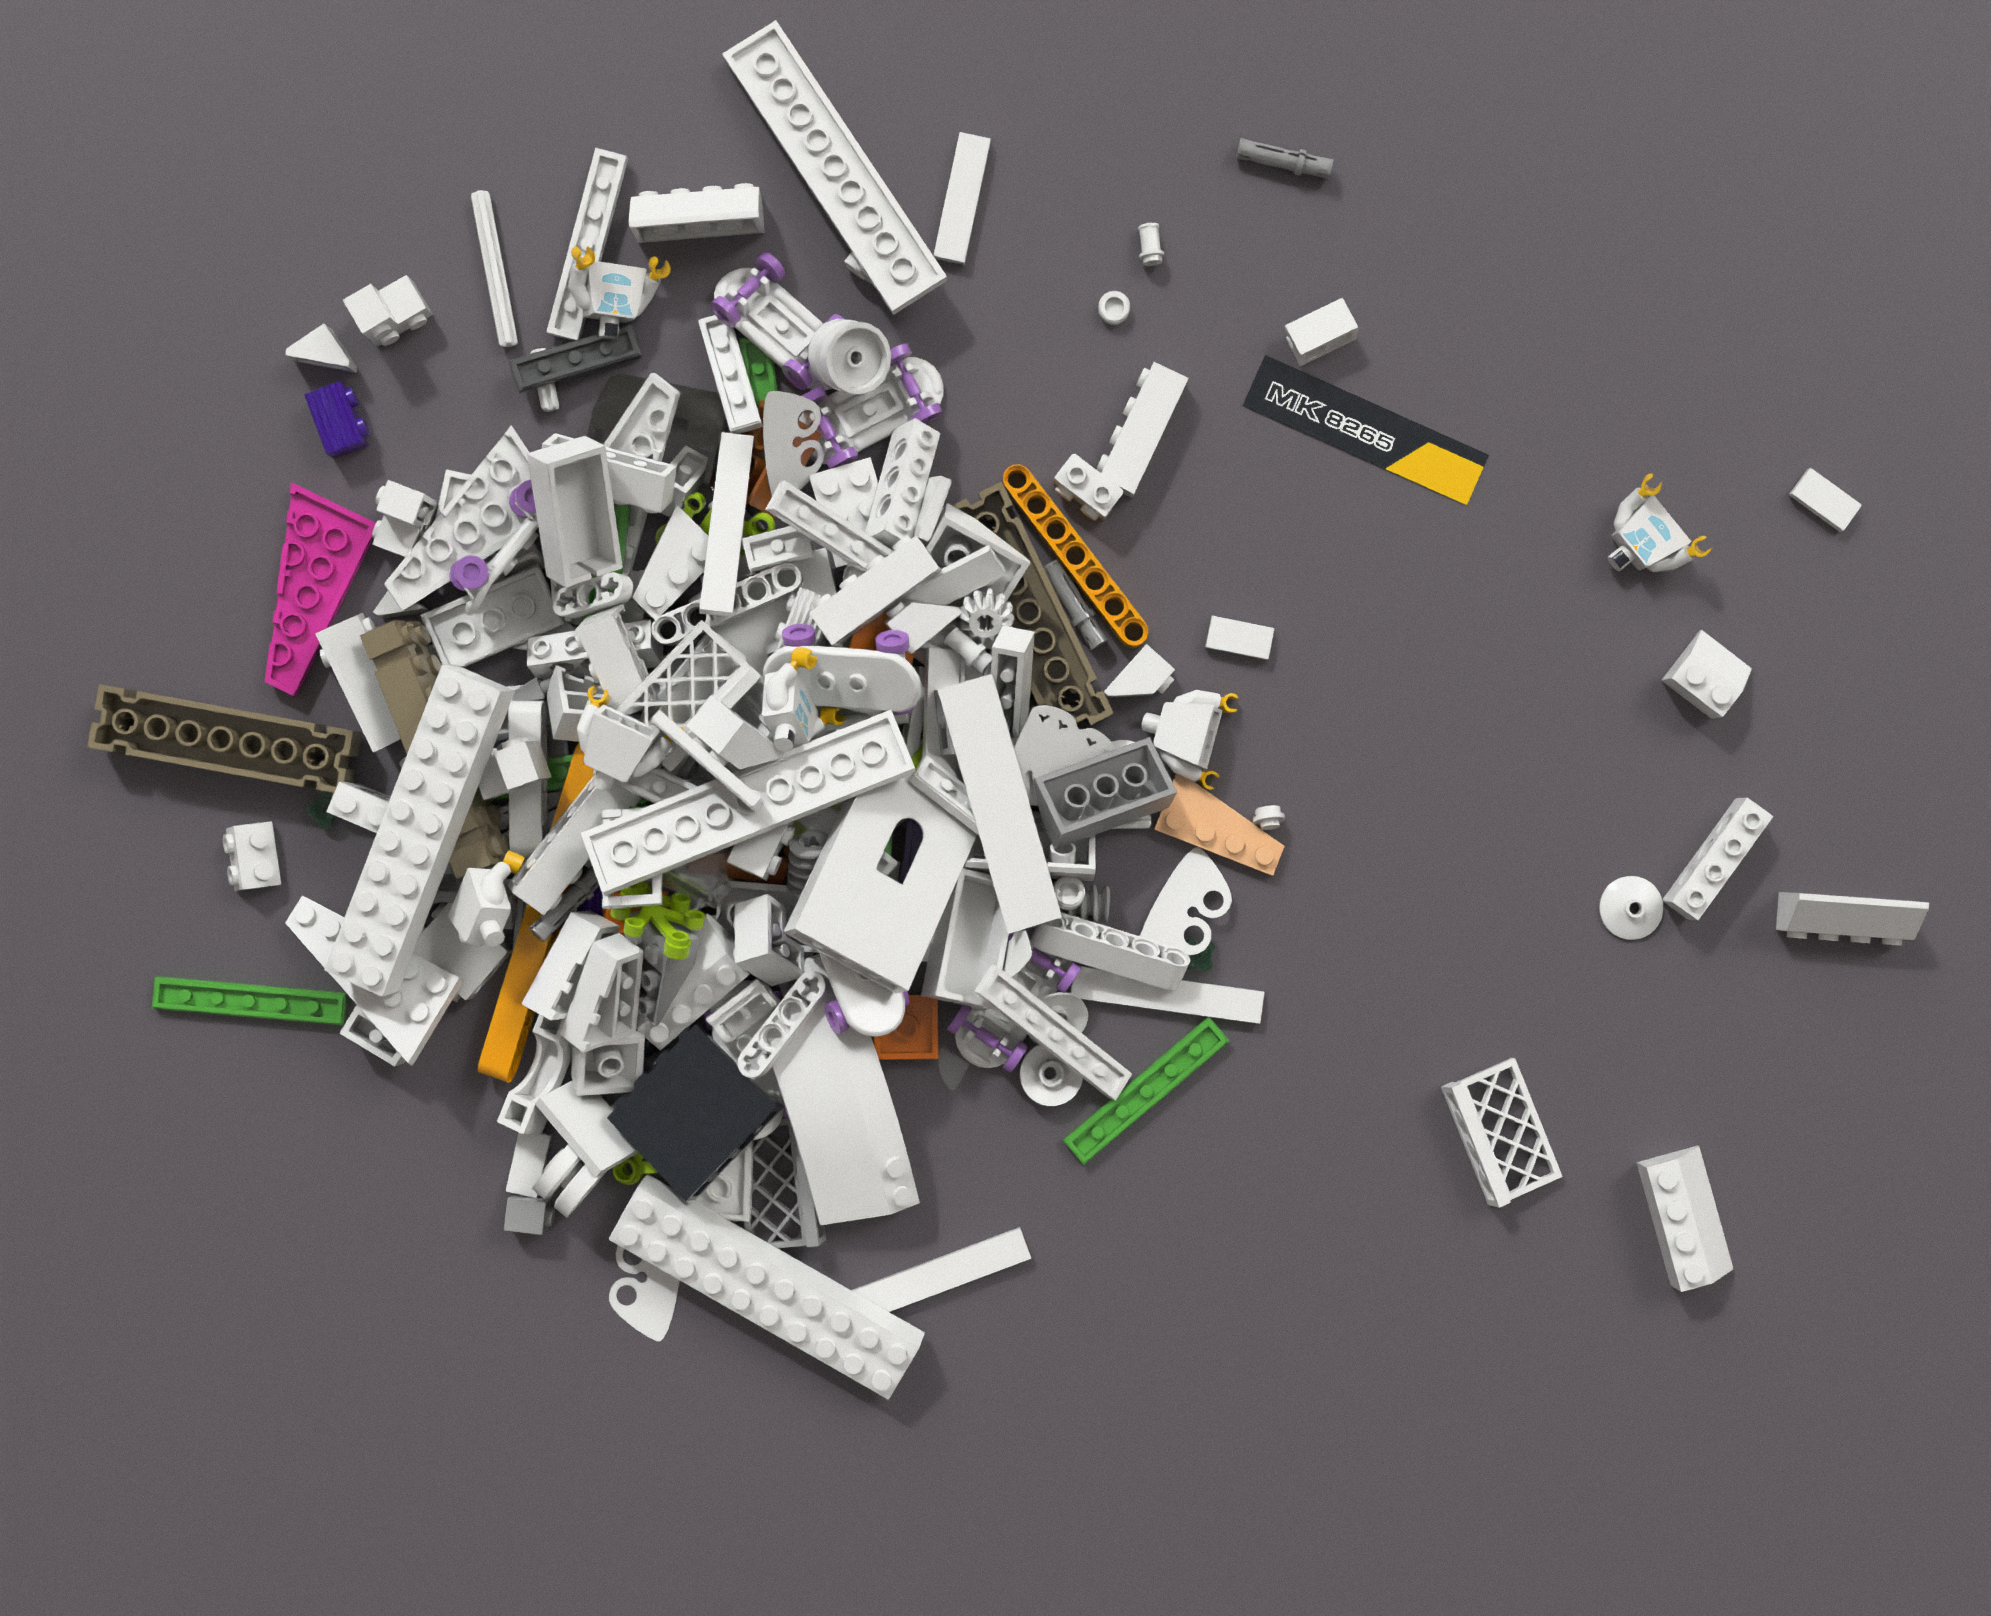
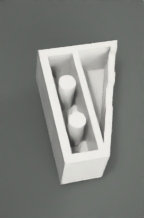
(673, 565)
(613, 656)
(567, 701)
(560, 973)
(606, 995)

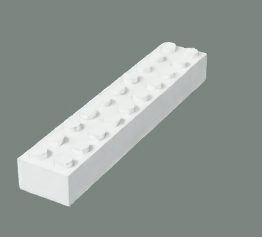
(419, 830)
(767, 1286)

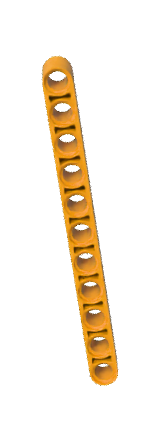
(512, 1019)

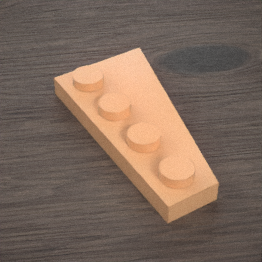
(1214, 826)

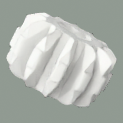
(995, 608)

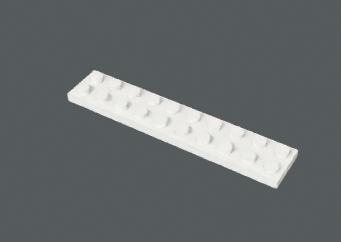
(835, 167)
(714, 818)

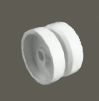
(849, 356)
(569, 1173)

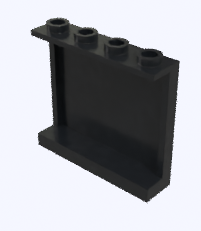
(693, 1112)

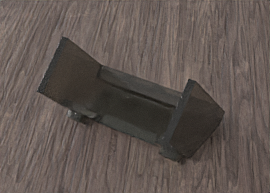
(695, 405)

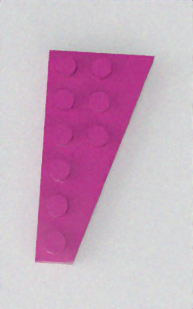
(315, 574)

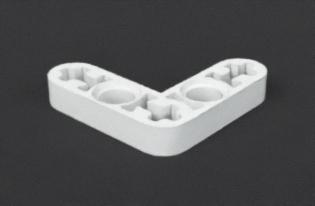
(562, 596)

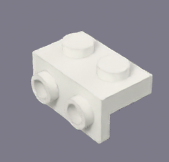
(1087, 487)
(252, 856)

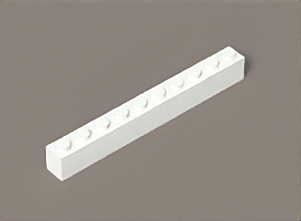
(563, 852)

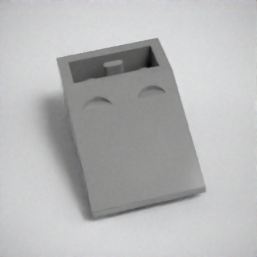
(660, 974)

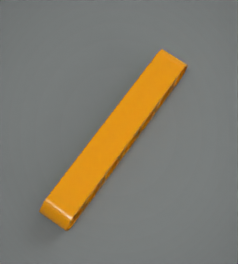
(1069, 541)

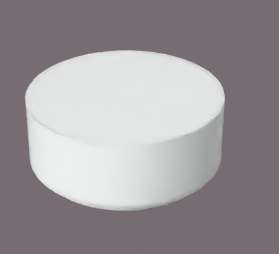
(1114, 308)
(1069, 892)

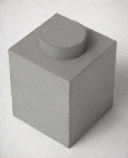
(528, 1214)

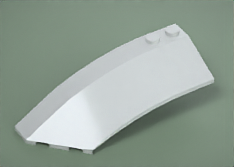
(842, 1117)

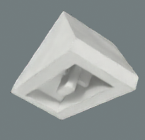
(322, 349)

